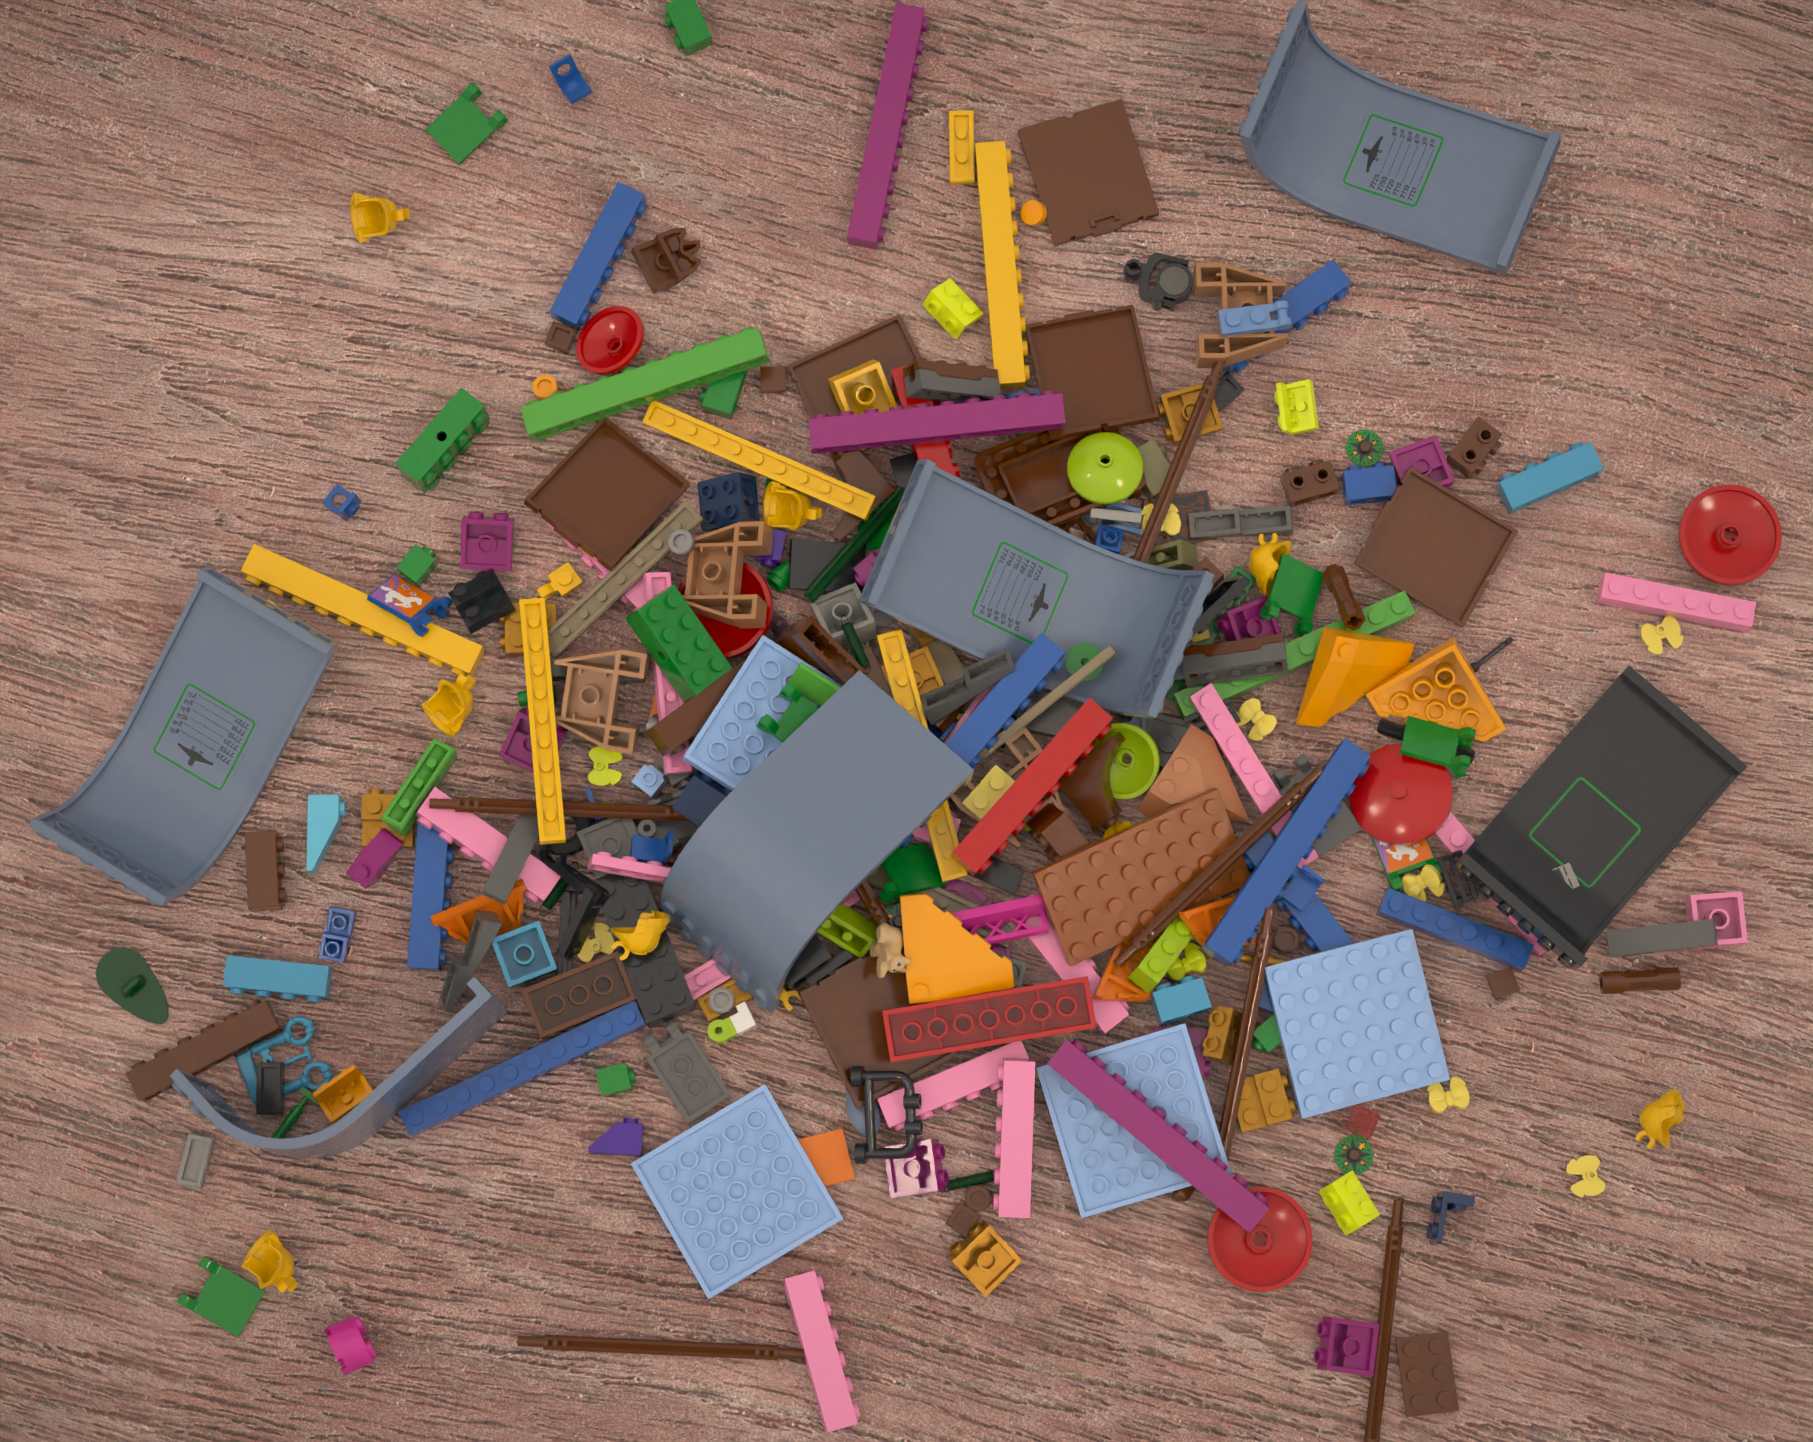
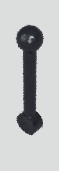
(1476, 666)

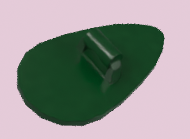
(132, 985)

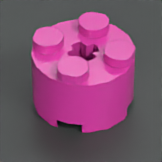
(349, 1345)

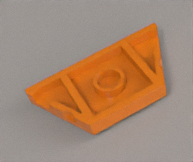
(460, 918)
(1204, 918)
(1115, 982)

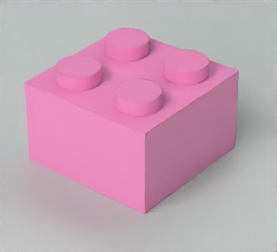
(1728, 915)

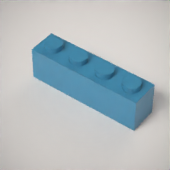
(1549, 477)
(277, 977)

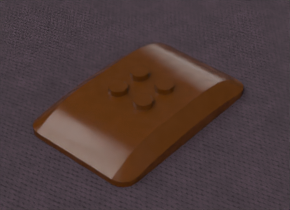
(1034, 476)

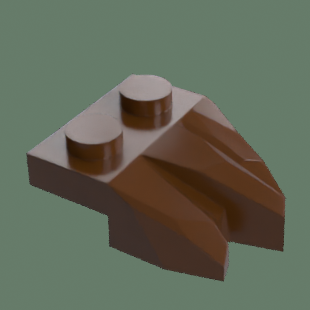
(667, 259)

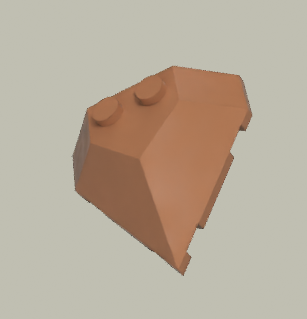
(1191, 771)

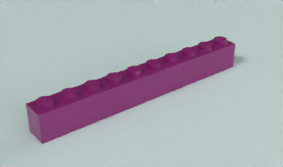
(886, 126)
(936, 423)
(1158, 1135)

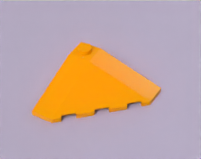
(1346, 669)
(1441, 691)
(945, 956)

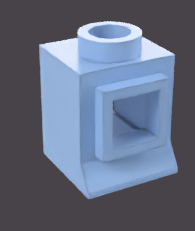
(650, 781)

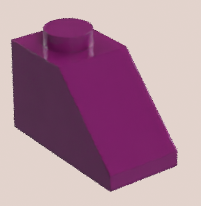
(375, 858)

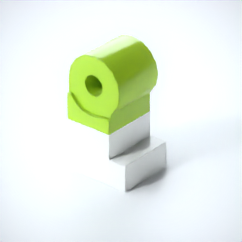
(733, 1026)

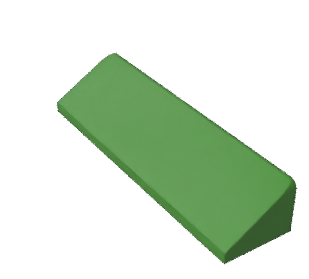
(813, 685)
(418, 785)

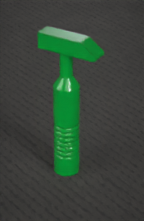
(294, 1114)

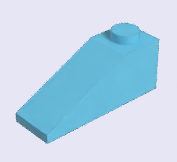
(323, 823)

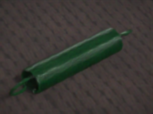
(855, 644)
(555, 893)
(969, 1180)

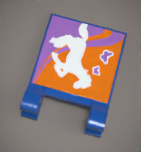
(409, 603)

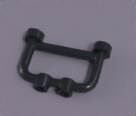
(911, 1102)

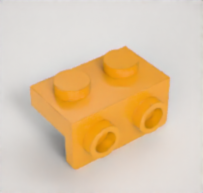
(342, 1093)

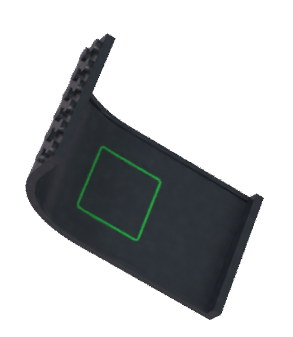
(1609, 806)

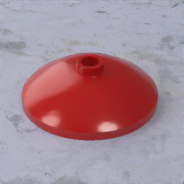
(610, 340)

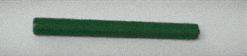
(854, 546)

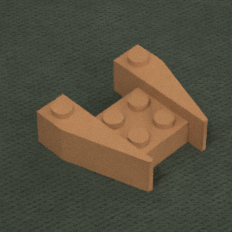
(1236, 289)
(716, 574)
(593, 694)
(1024, 750)

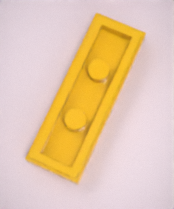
(961, 147)

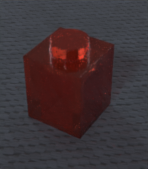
(1362, 1122)

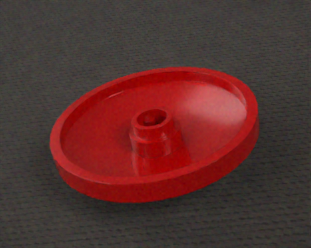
(1730, 535)
(731, 639)
(1401, 797)
(1267, 1255)

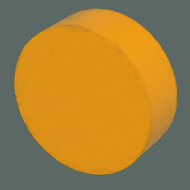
(1033, 212)
(544, 386)

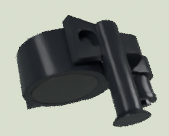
(1172, 281)

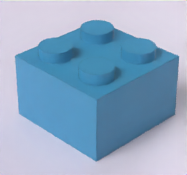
(524, 954)
(1180, 1001)

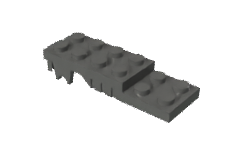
(615, 833)

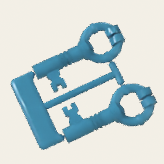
(249, 1070)

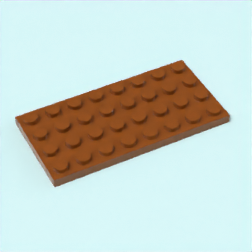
(1131, 876)

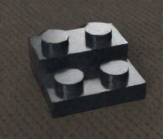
(481, 600)

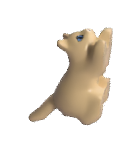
(888, 949)

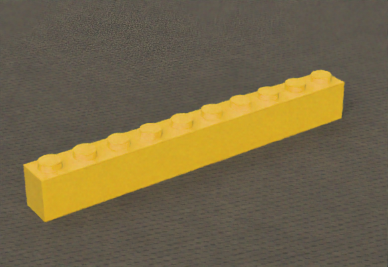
(1000, 264)
(353, 608)

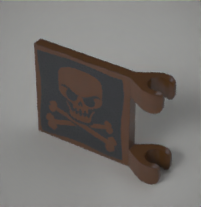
(1185, 504)

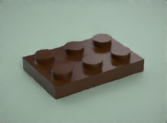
(1426, 1374)

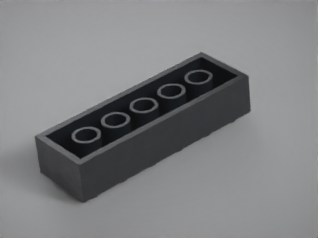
(654, 976)

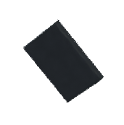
(812, 557)

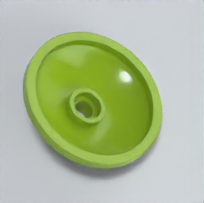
(1109, 481)
(1136, 777)

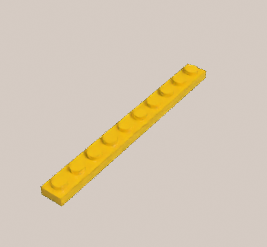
(760, 460)
(907, 696)
(542, 721)

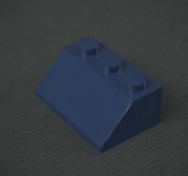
(700, 798)

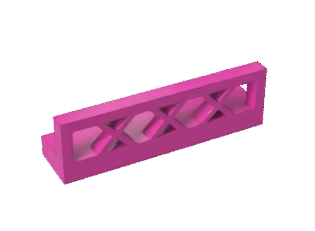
(1005, 912)

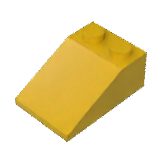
(862, 389)

